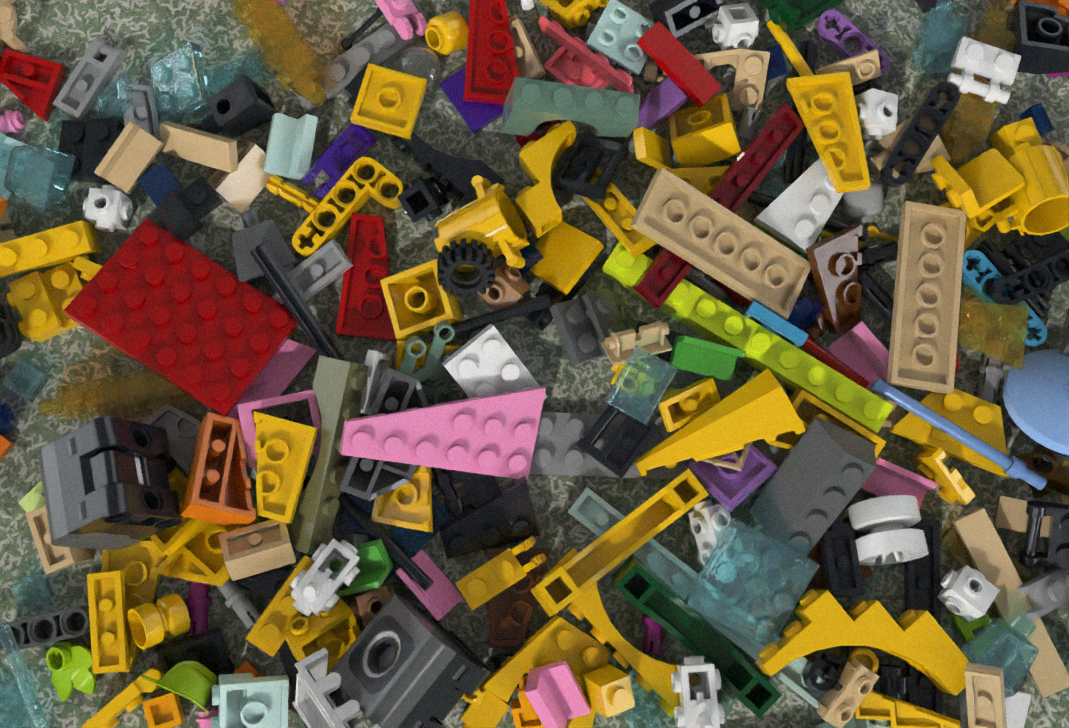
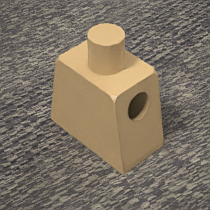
(890, 140)

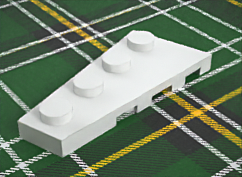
(802, 208)

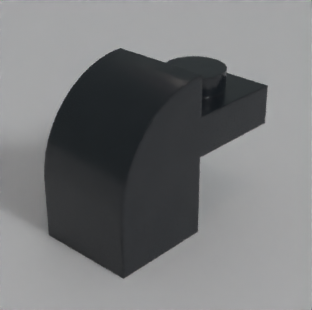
(183, 211)

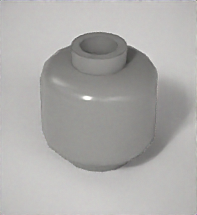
(864, 203)

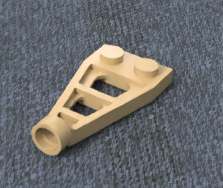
(749, 79)

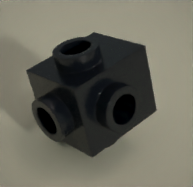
(423, 199)

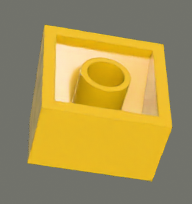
(704, 133)
(418, 301)

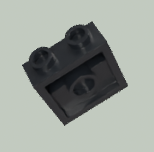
(89, 145)

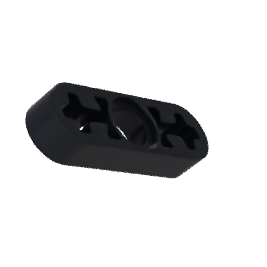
(830, 673)

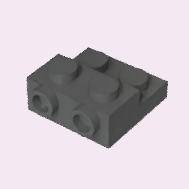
(586, 323)

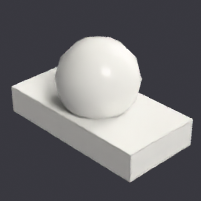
(377, 367)

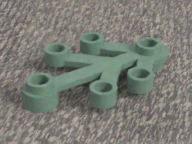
(433, 364)

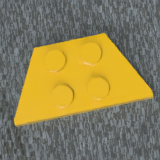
(968, 412)
(201, 556)

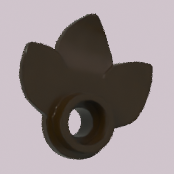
(1053, 471)

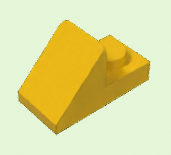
(686, 404)

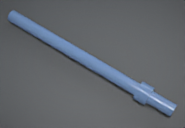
(1011, 465)

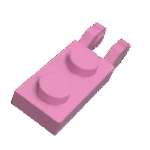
(403, 17)

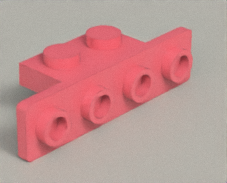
(577, 64)

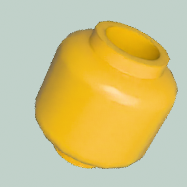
(447, 33)

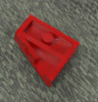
(32, 80)

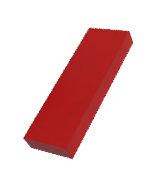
(679, 64)

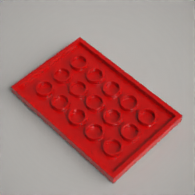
(183, 317)

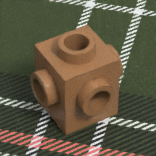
(507, 288)
(363, 600)

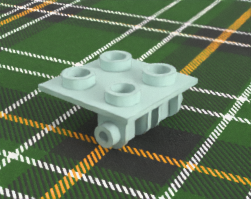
(618, 35)

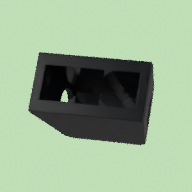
(239, 108)

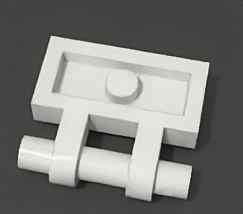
(987, 63)

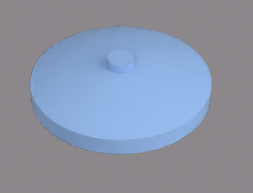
(1040, 398)

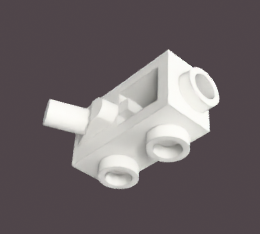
(707, 526)
(317, 586)
(697, 703)

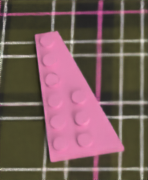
(465, 435)

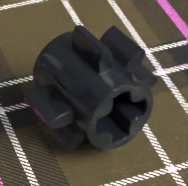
(893, 681)

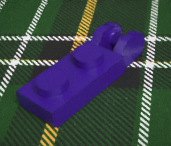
(339, 156)

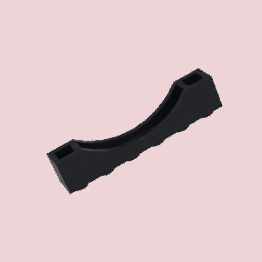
(451, 171)

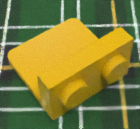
(978, 182)

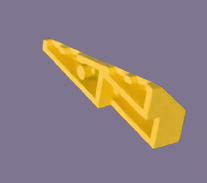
(747, 415)

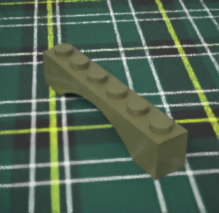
(339, 394)

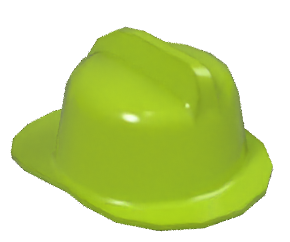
(188, 680)

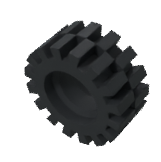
(462, 255)

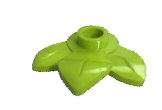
(71, 669)

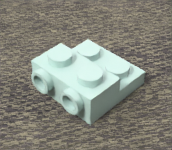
(251, 701)

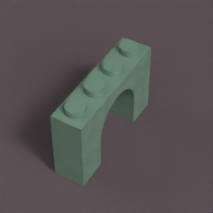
(532, 102)

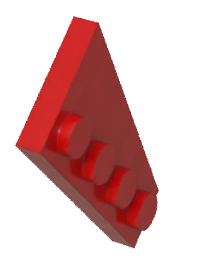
(489, 53)
(362, 300)

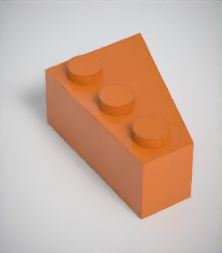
(217, 475)

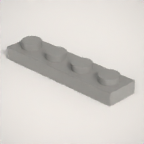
(374, 49)

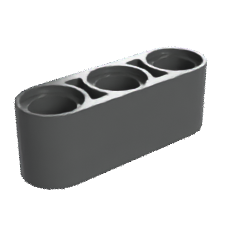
(63, 623)

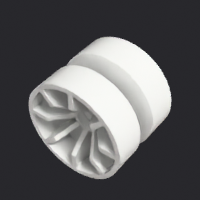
(886, 525)

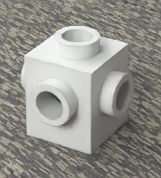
(735, 27)
(876, 113)
(108, 208)
(967, 593)

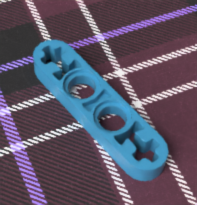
(977, 287)

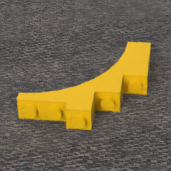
(826, 625)

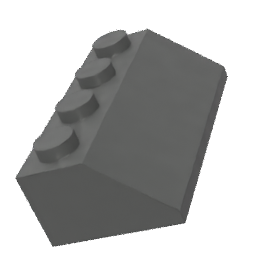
(813, 484)

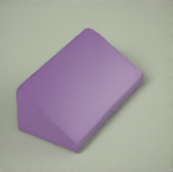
(660, 104)

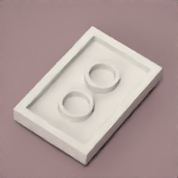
(488, 366)

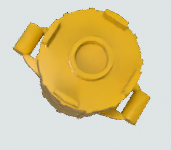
(1044, 200)
(488, 220)

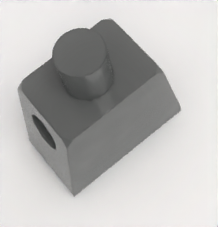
(259, 233)

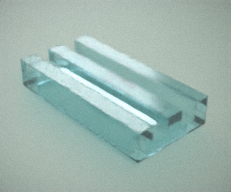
(117, 95)

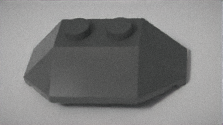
(374, 477)

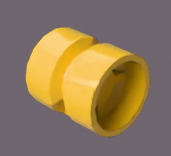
(153, 622)

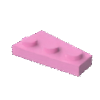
(278, 374)

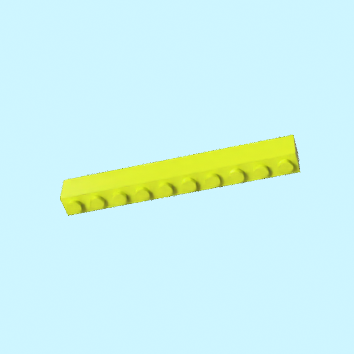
(762, 347)

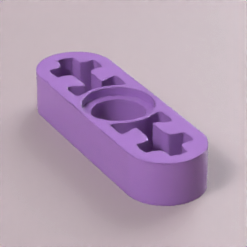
(852, 33)

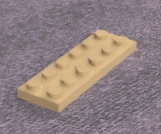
(720, 243)
(927, 298)

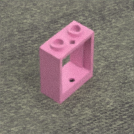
(249, 427)

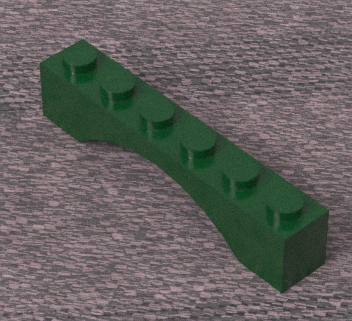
(688, 626)

